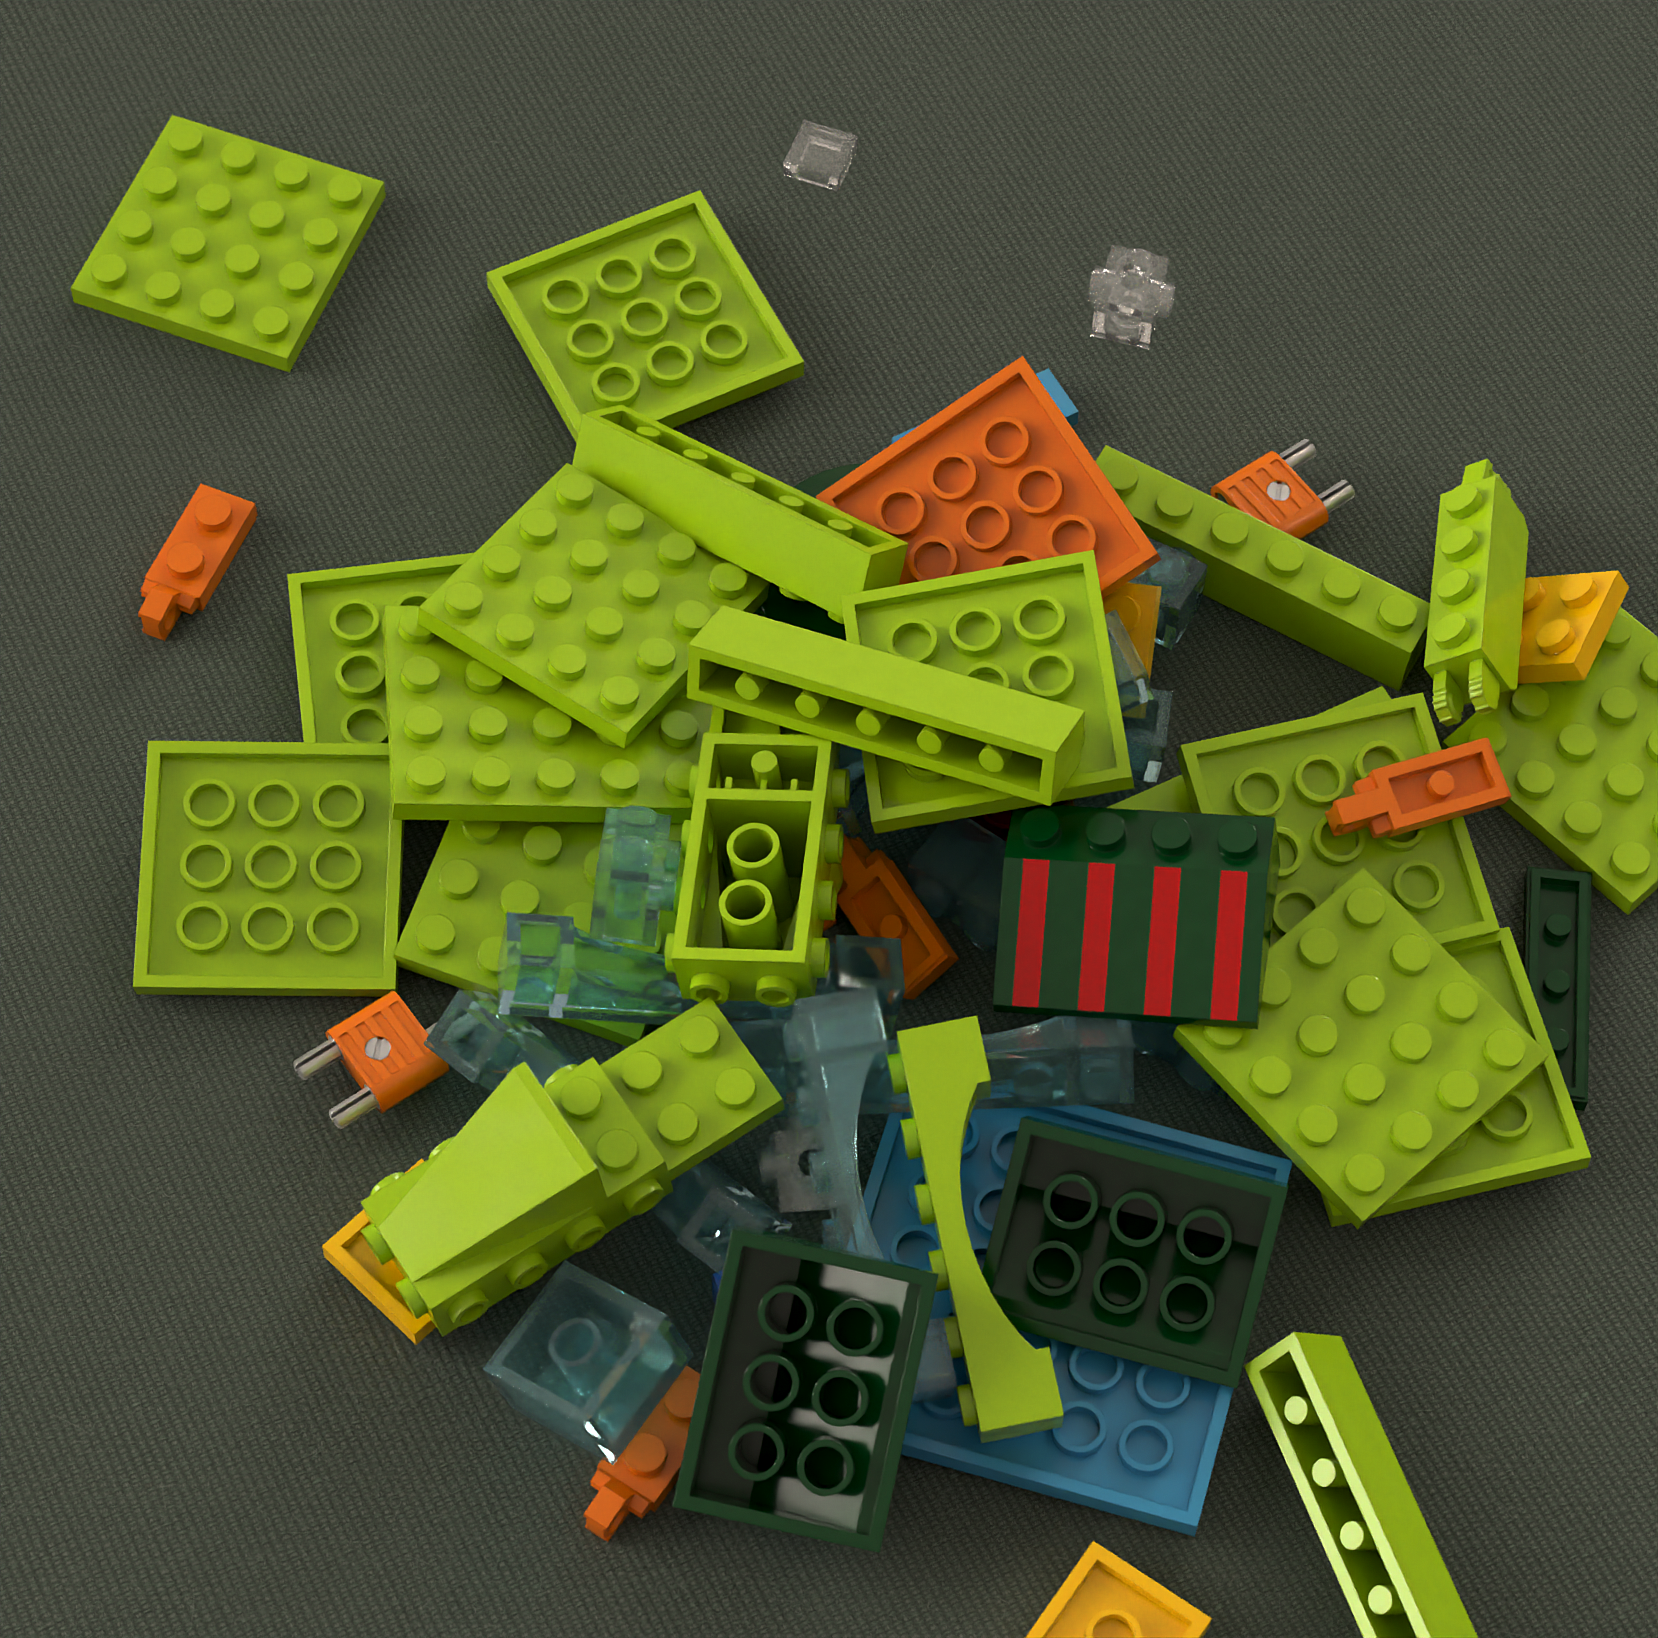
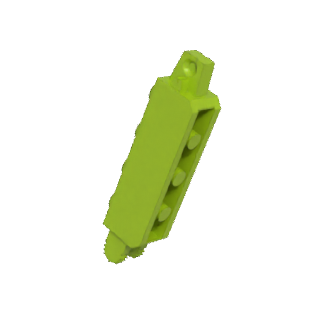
(1476, 595)

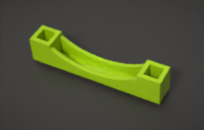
(1009, 1381)

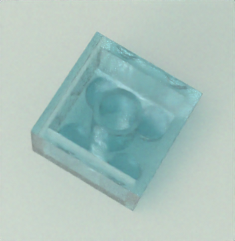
(588, 1362)

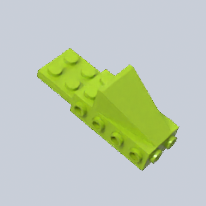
(758, 864)
(563, 1164)

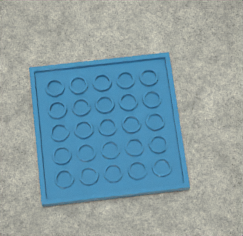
(1130, 1431)

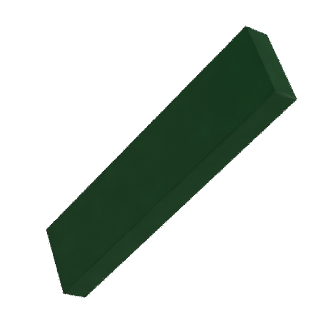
(1559, 966)

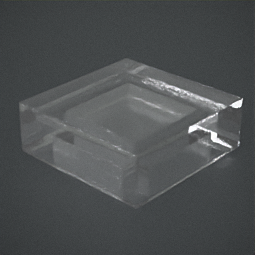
(820, 155)

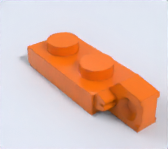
(194, 558)
(1422, 792)
(885, 906)
(648, 1463)

